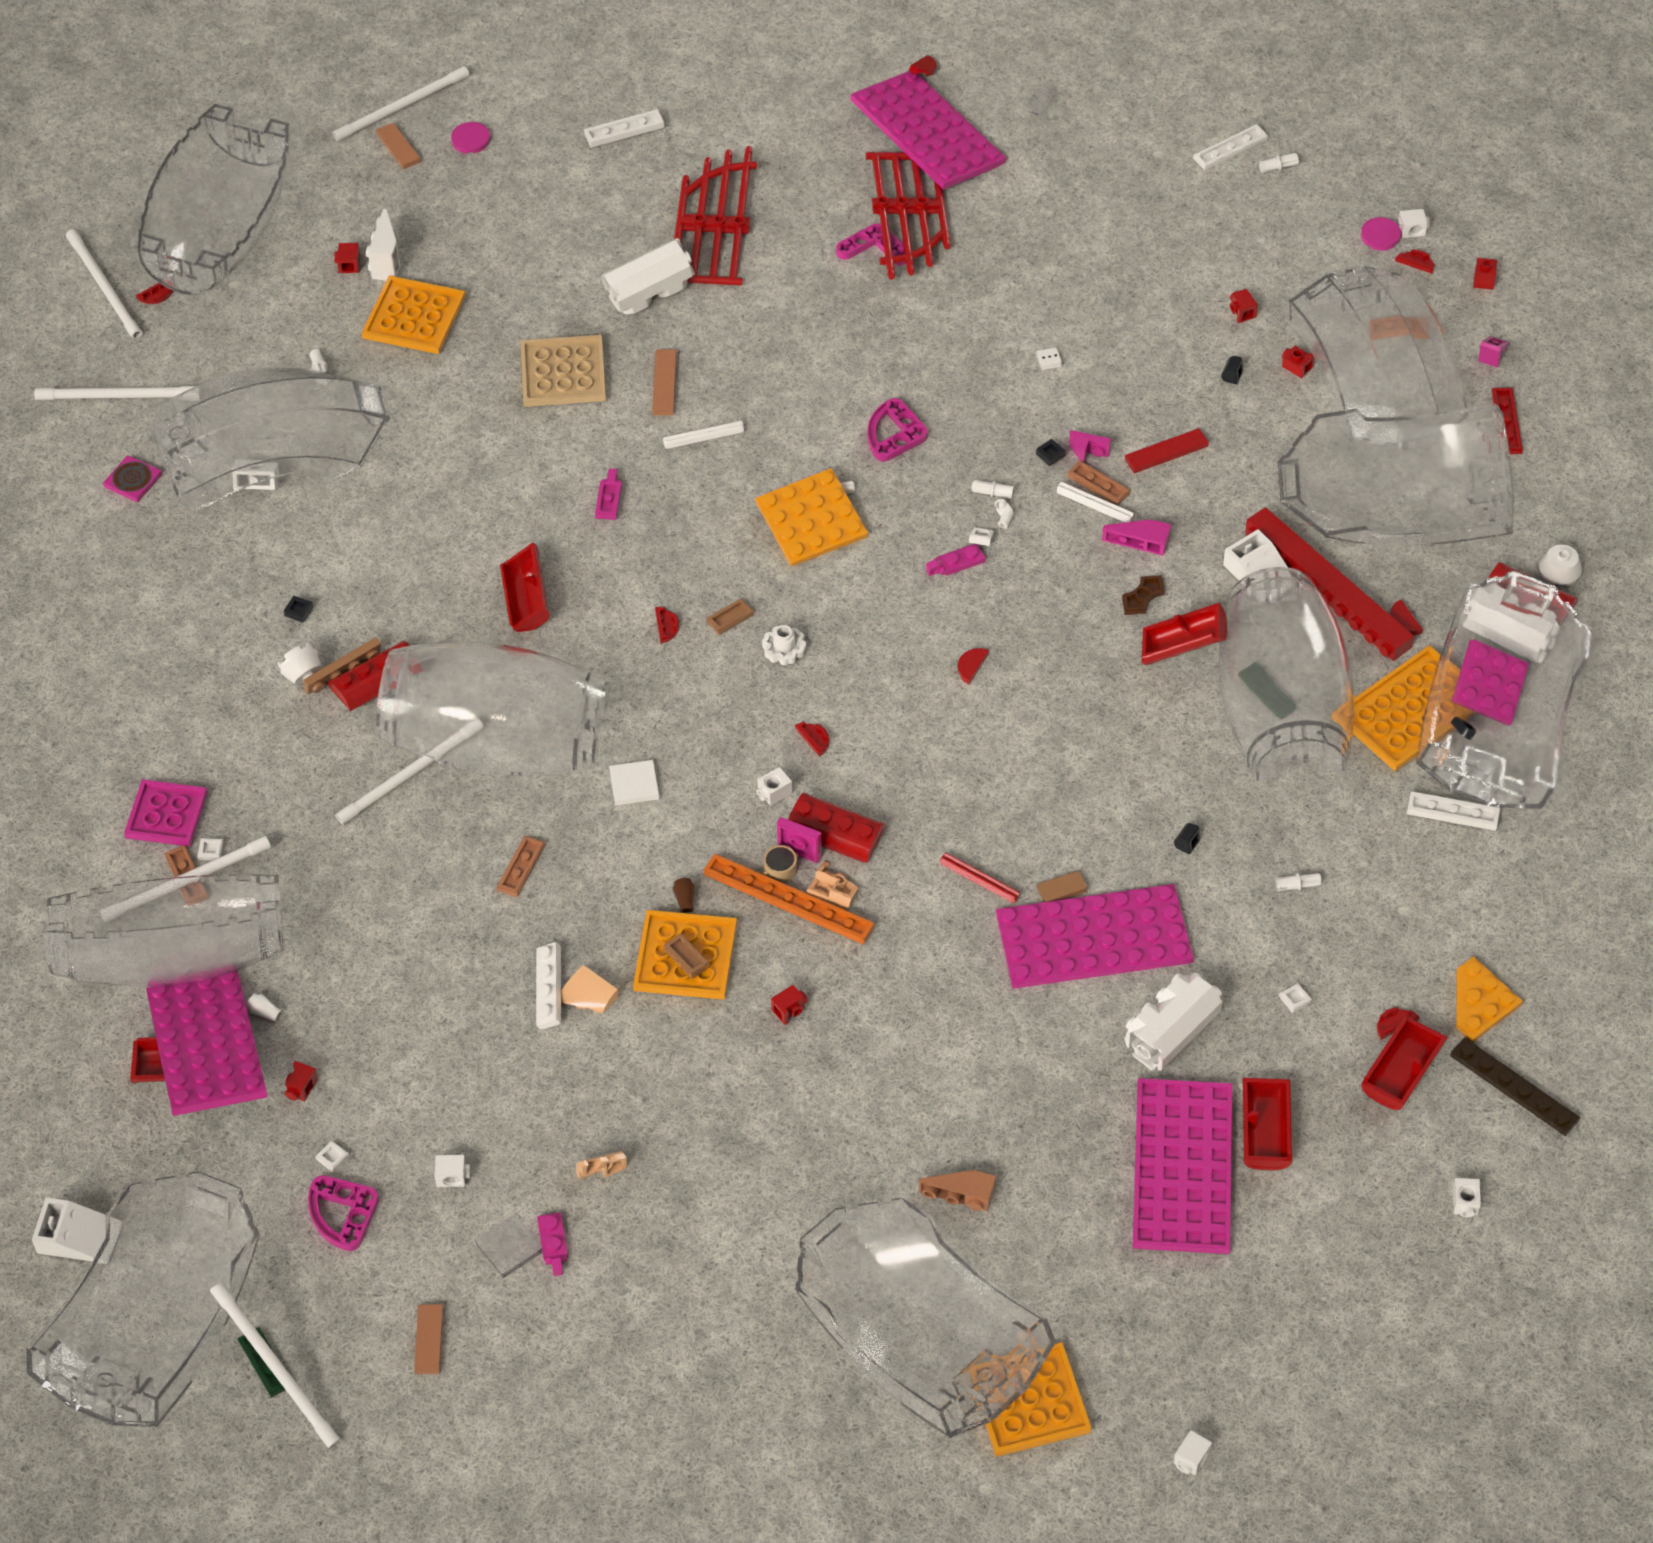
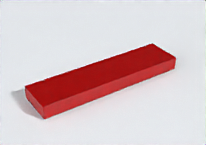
(1505, 401)
(1166, 450)

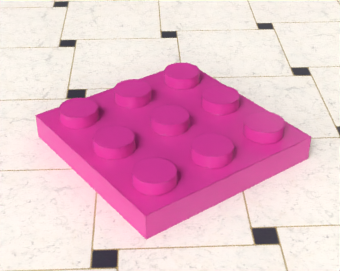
(1490, 682)
(165, 813)

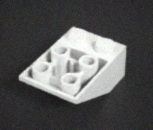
(383, 250)
(1251, 555)
(69, 1230)

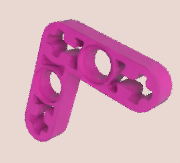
(865, 234)

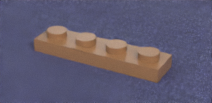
(318, 680)

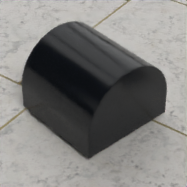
(1232, 370)
(1188, 838)

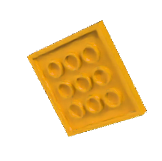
(413, 314)
(811, 517)
(662, 975)
(1044, 1412)

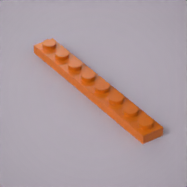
(789, 899)

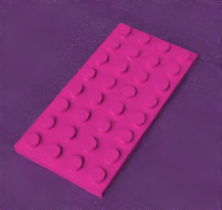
(928, 129)
(1093, 936)
(206, 1044)
(1183, 1166)

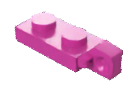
(608, 496)
(956, 561)
(553, 1241)

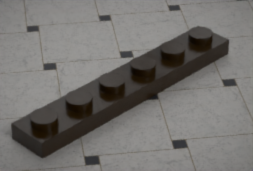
(1515, 1086)

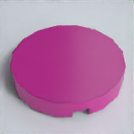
(470, 137)
(1380, 233)

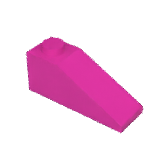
(1141, 535)

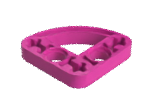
(907, 430)
(356, 1203)

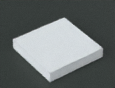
(634, 782)

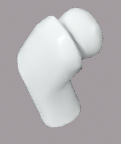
(1005, 512)

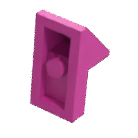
(1491, 350)
(1085, 443)

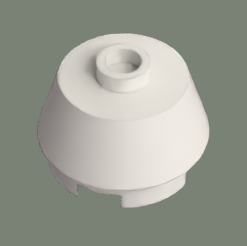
(1560, 565)
(300, 664)

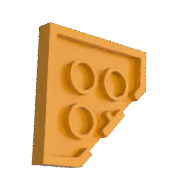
(1481, 999)

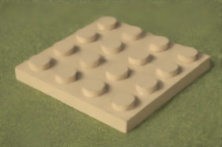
(562, 370)

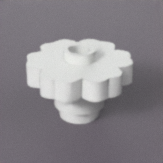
(784, 645)

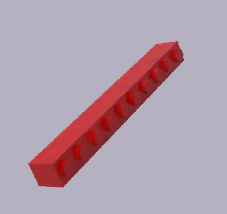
(1336, 588)

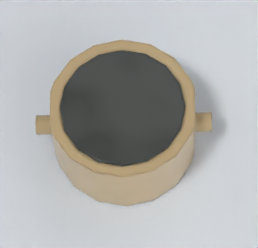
(780, 863)

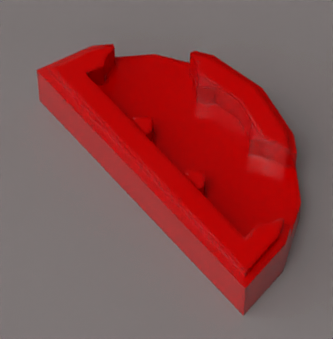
(925, 65)
(1416, 259)
(154, 294)
(1405, 618)
(667, 624)
(970, 663)
(815, 736)
(1391, 1019)

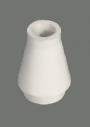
(262, 1007)

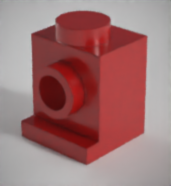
(1243, 305)
(1297, 361)
(788, 1003)
(300, 1081)

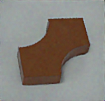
(1148, 589)

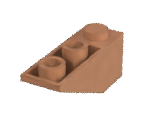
(964, 1187)

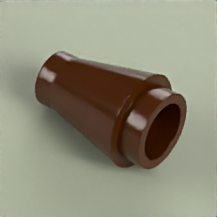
(684, 893)

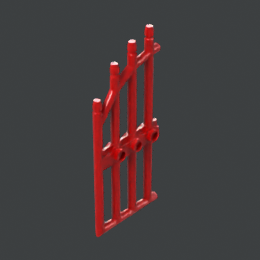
(902, 206)
(716, 223)

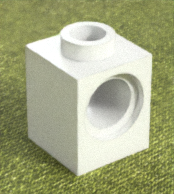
(1413, 223)
(774, 786)
(451, 1170)
(1466, 1189)
(1192, 1453)

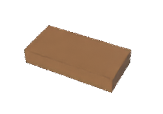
(730, 616)
(1062, 887)
(686, 956)

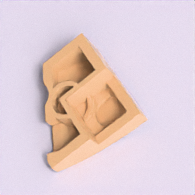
(838, 889)
(588, 990)
(607, 1163)

